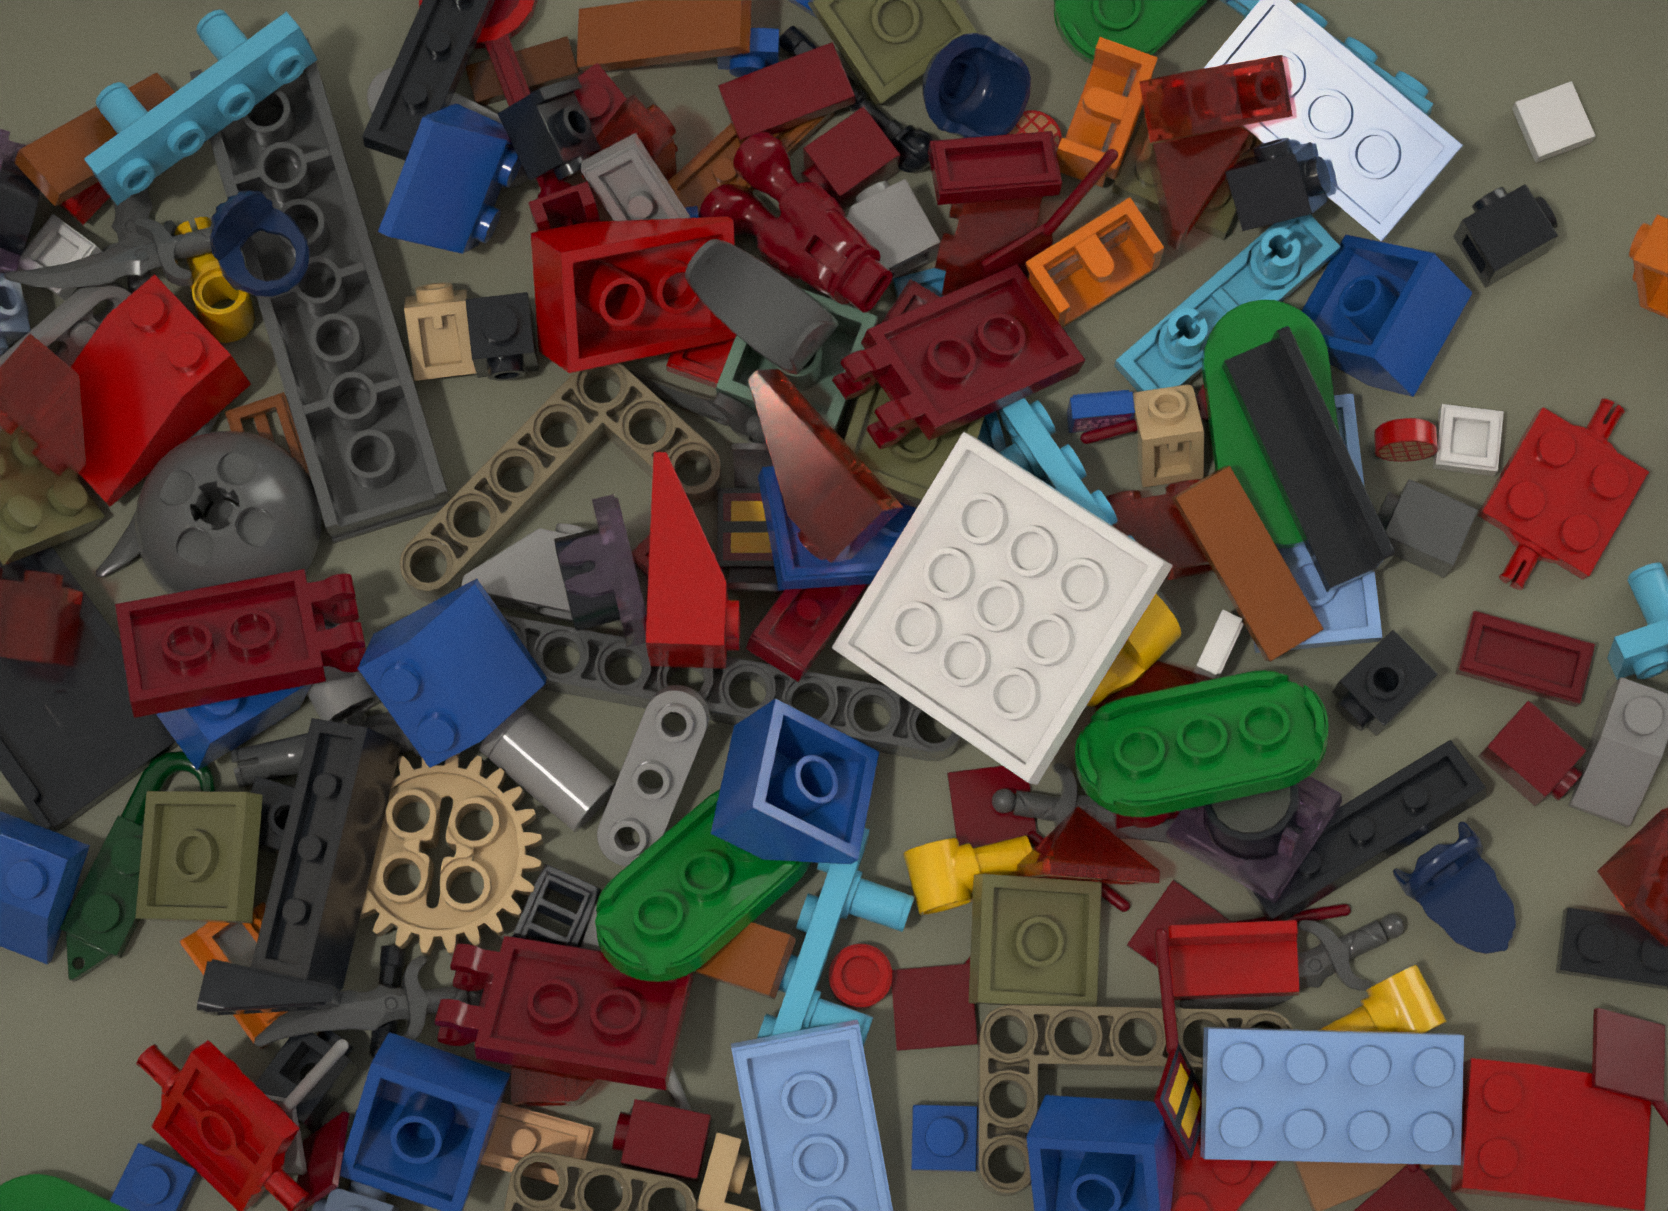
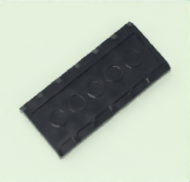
(73, 728)

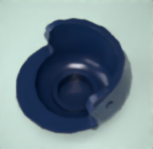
(976, 87)

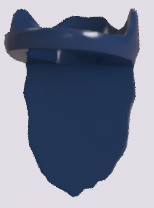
(240, 219)
(1462, 894)

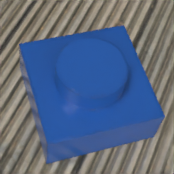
(763, 53)
(944, 1138)
(153, 1182)

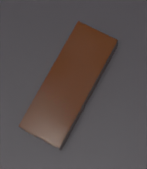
(540, 65)

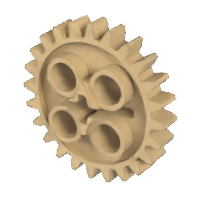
(497, 858)

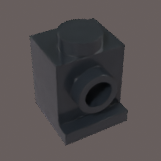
(550, 131)
(293, 1063)

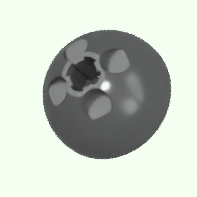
(265, 535)

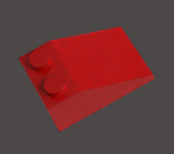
(622, 290)
(148, 386)
(687, 593)
(1550, 1137)

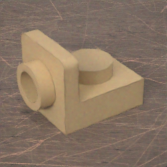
(438, 332)
(1169, 435)
(723, 1174)

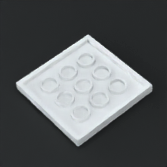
(1001, 608)

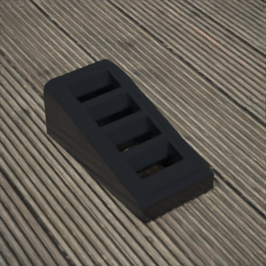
(537, 903)
(248, 990)

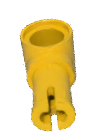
(210, 287)
(945, 870)
(1395, 1005)

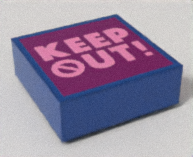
(1099, 410)

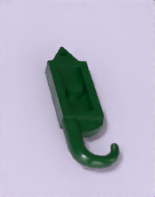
(106, 904)

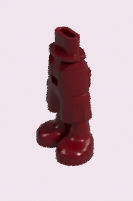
(810, 235)

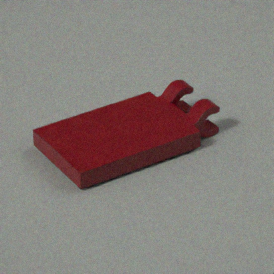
(960, 358)
(237, 640)
(564, 1013)

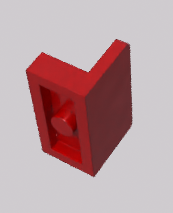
(1234, 960)

